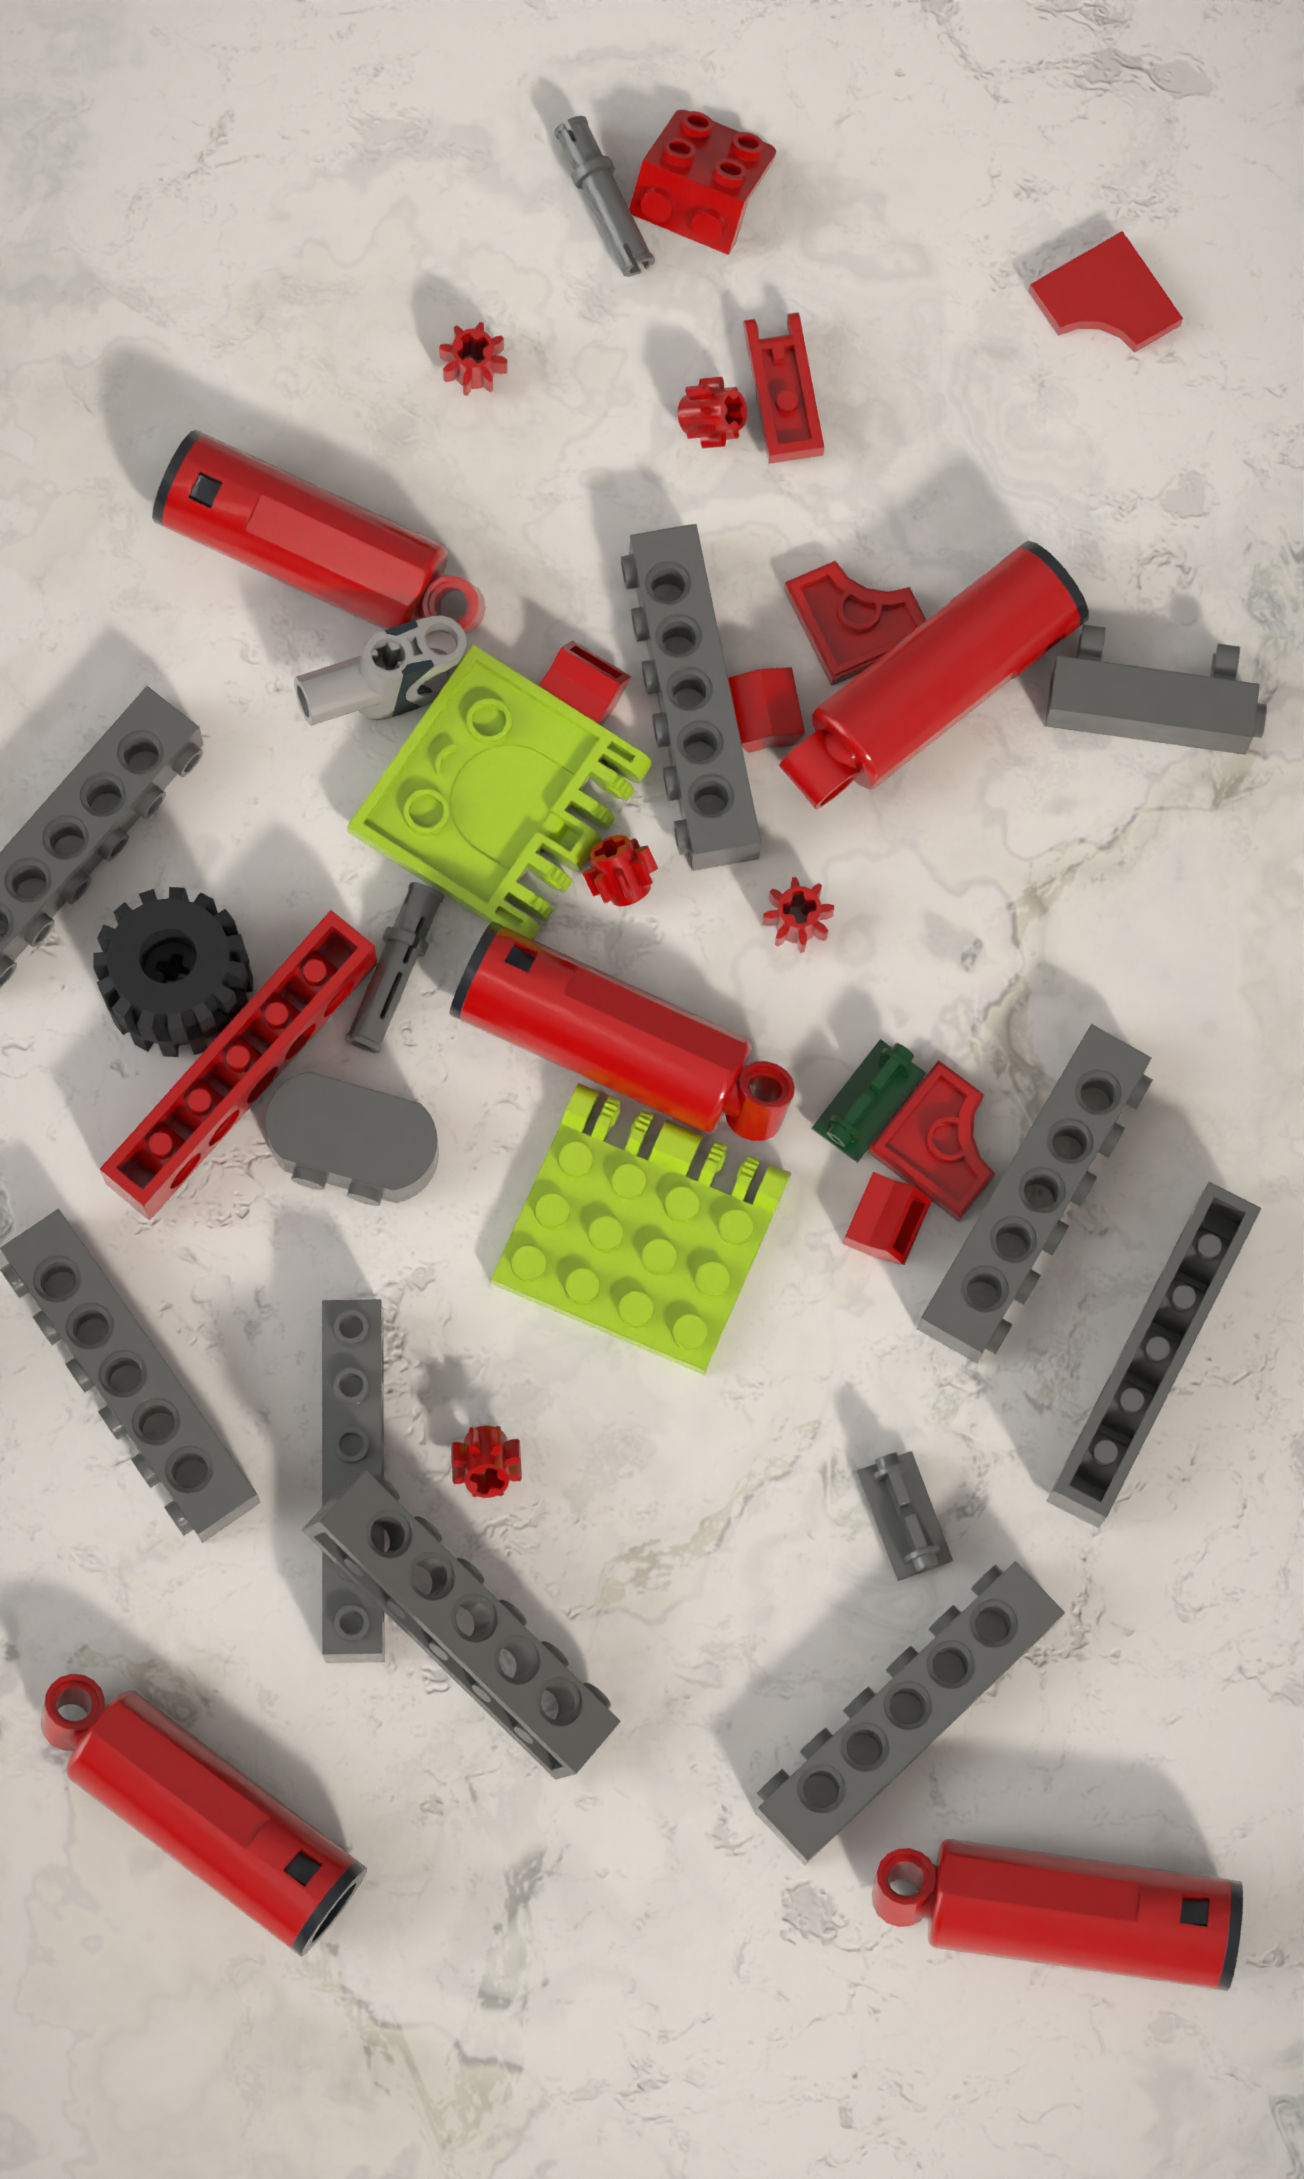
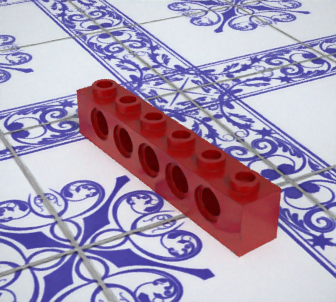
(239, 1065)

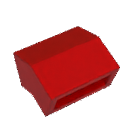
(585, 682)
(767, 708)
(887, 1219)

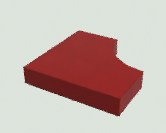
(1108, 292)
(850, 622)
(934, 1143)

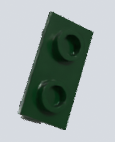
(869, 1099)

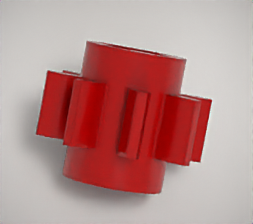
(479, 346)
(712, 412)
(620, 870)
(786, 923)
(486, 1461)

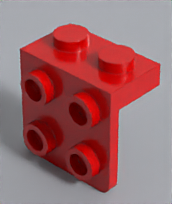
(700, 179)

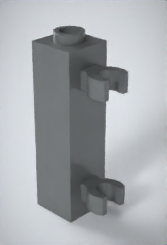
(1155, 702)

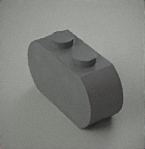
(351, 1139)

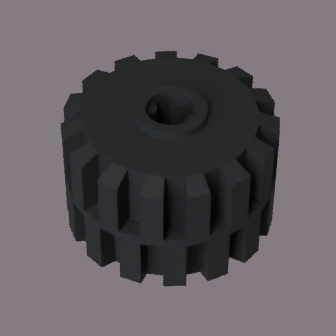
(156, 946)

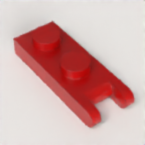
(784, 392)

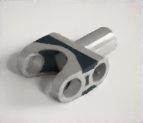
(385, 677)

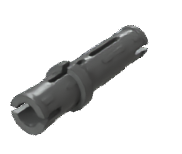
(595, 177)
(403, 946)

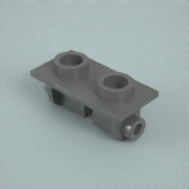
(904, 1515)

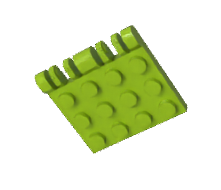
(491, 787)
(634, 1237)

